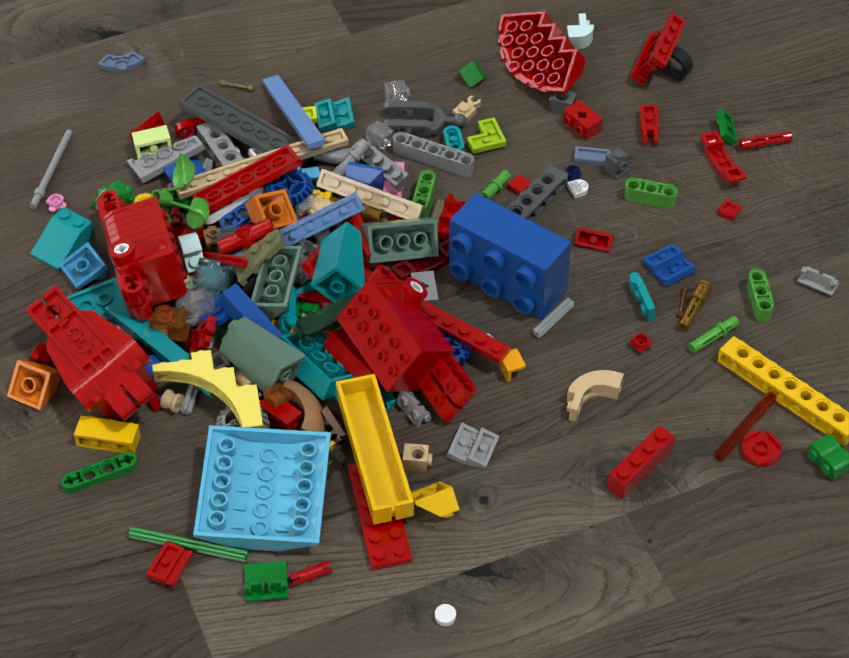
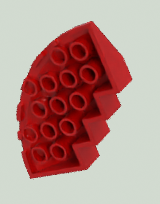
(539, 52)

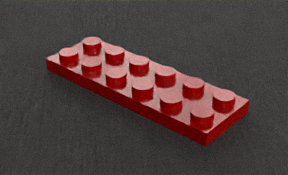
(249, 178)
(385, 541)

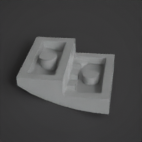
(472, 446)

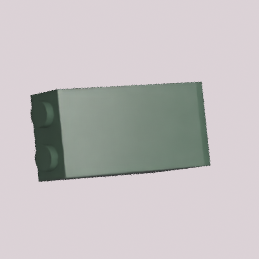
(260, 354)

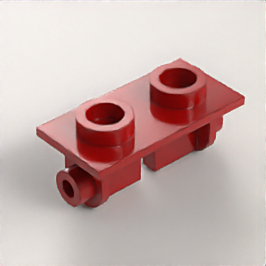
(153, 121)

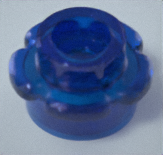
(573, 172)

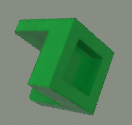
(472, 73)

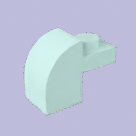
(581, 34)
(191, 250)

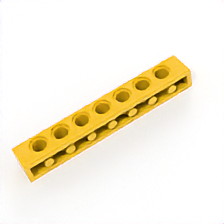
(789, 390)

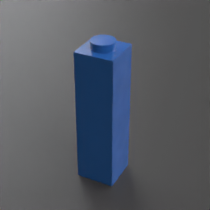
(239, 305)

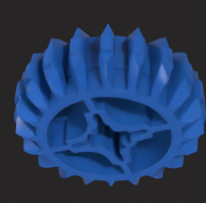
(297, 181)

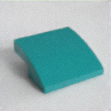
(335, 114)

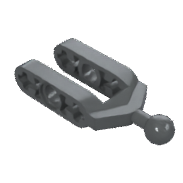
(433, 111)

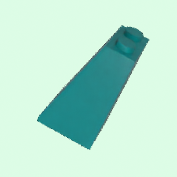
(340, 264)

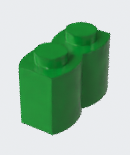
(830, 456)

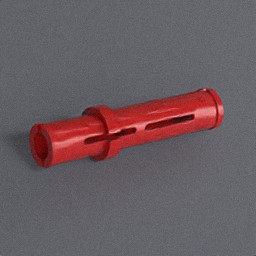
(759, 141)

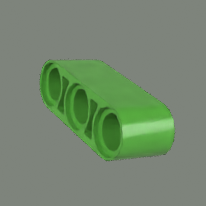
(425, 191)
(650, 193)
(760, 295)

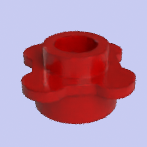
(643, 339)

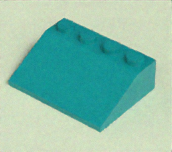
(319, 367)

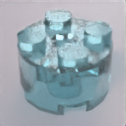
(213, 275)

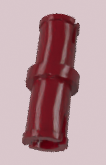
(176, 219)

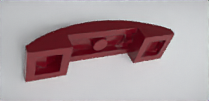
(404, 268)

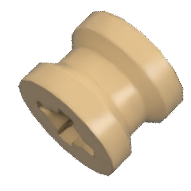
(172, 401)

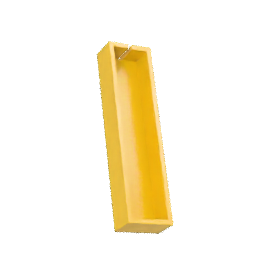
(374, 449)

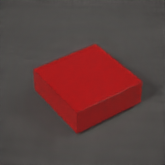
(518, 184)
(729, 210)

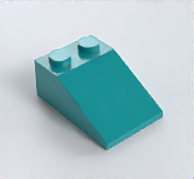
(62, 237)

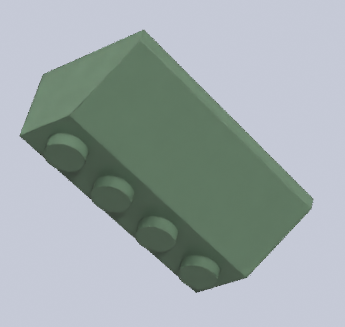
(401, 239)
(276, 281)

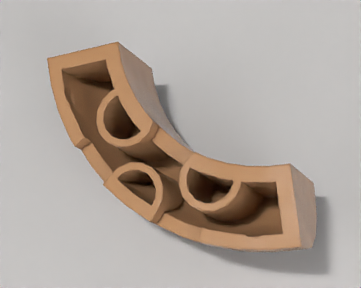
(308, 405)

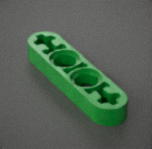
(100, 475)

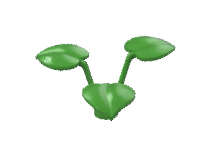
(184, 174)

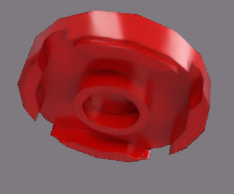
(761, 448)

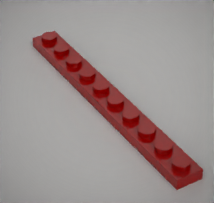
(463, 332)

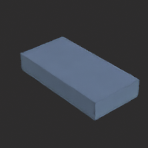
(590, 156)

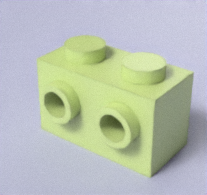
(151, 140)

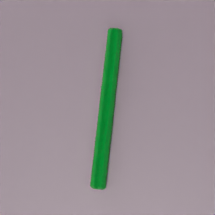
(189, 544)

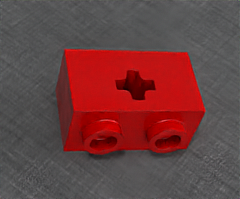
(583, 120)

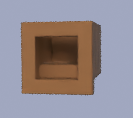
(210, 238)

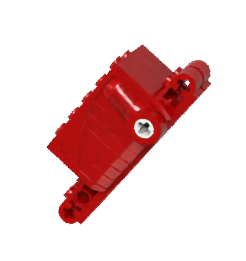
(142, 253)
(405, 343)

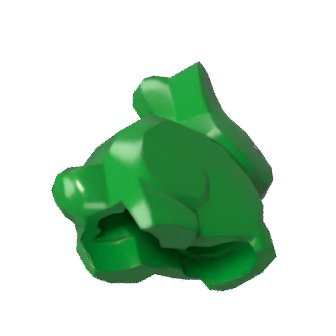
(123, 191)

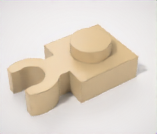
(468, 109)

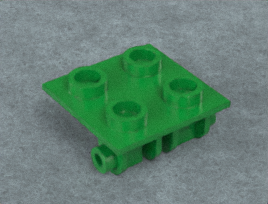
(266, 581)

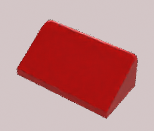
(593, 239)

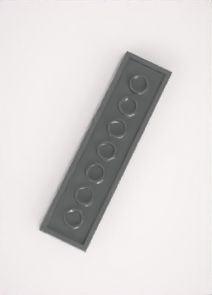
(236, 121)

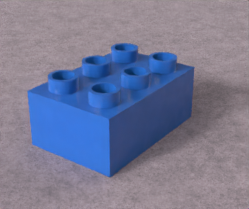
(508, 256)

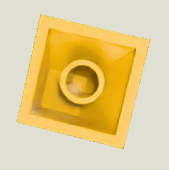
(437, 498)

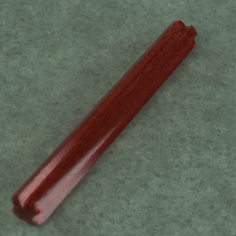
(745, 426)

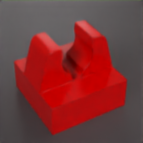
(40, 355)

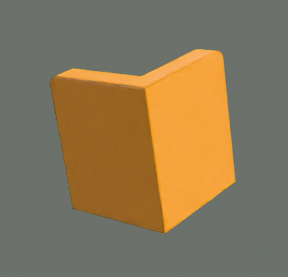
(511, 363)

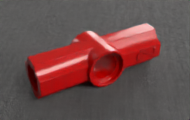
(245, 236)

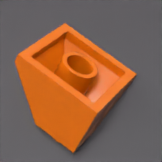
(272, 205)
(33, 383)

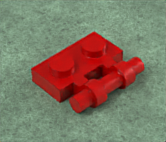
(201, 336)

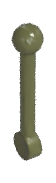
(223, 83)

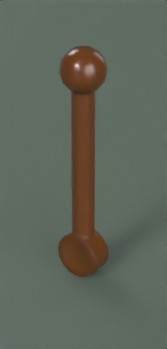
(685, 289)

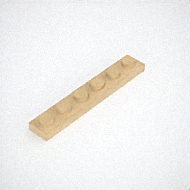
(369, 195)

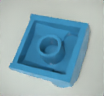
(84, 266)

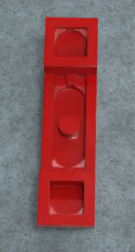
(720, 159)

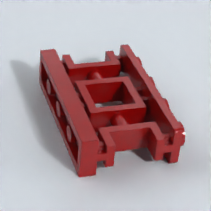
(658, 49)

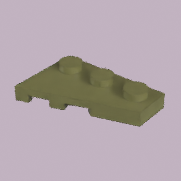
(258, 253)

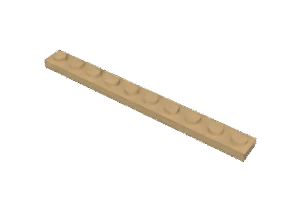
(333, 140)

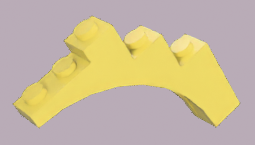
(221, 382)

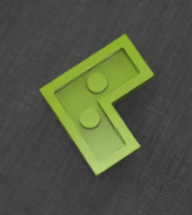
(490, 137)

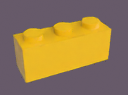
(107, 434)

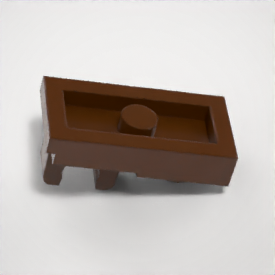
(339, 430)

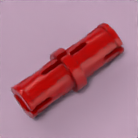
(310, 573)

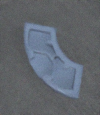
(121, 63)

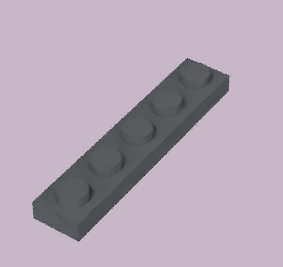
(392, 172)

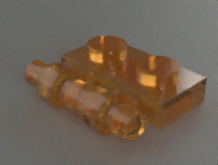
(167, 317)

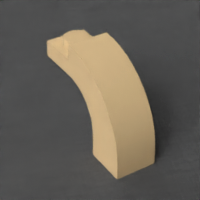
(590, 385)

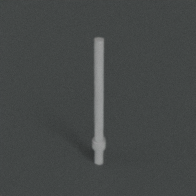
(39, 192)

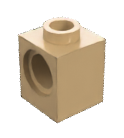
(414, 451)

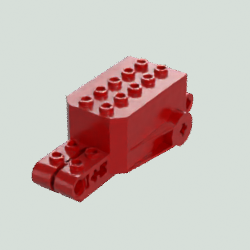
(94, 357)

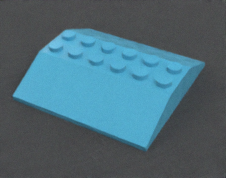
(262, 488)

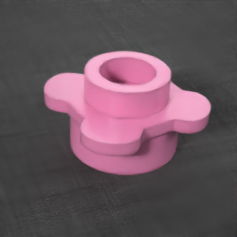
(56, 202)

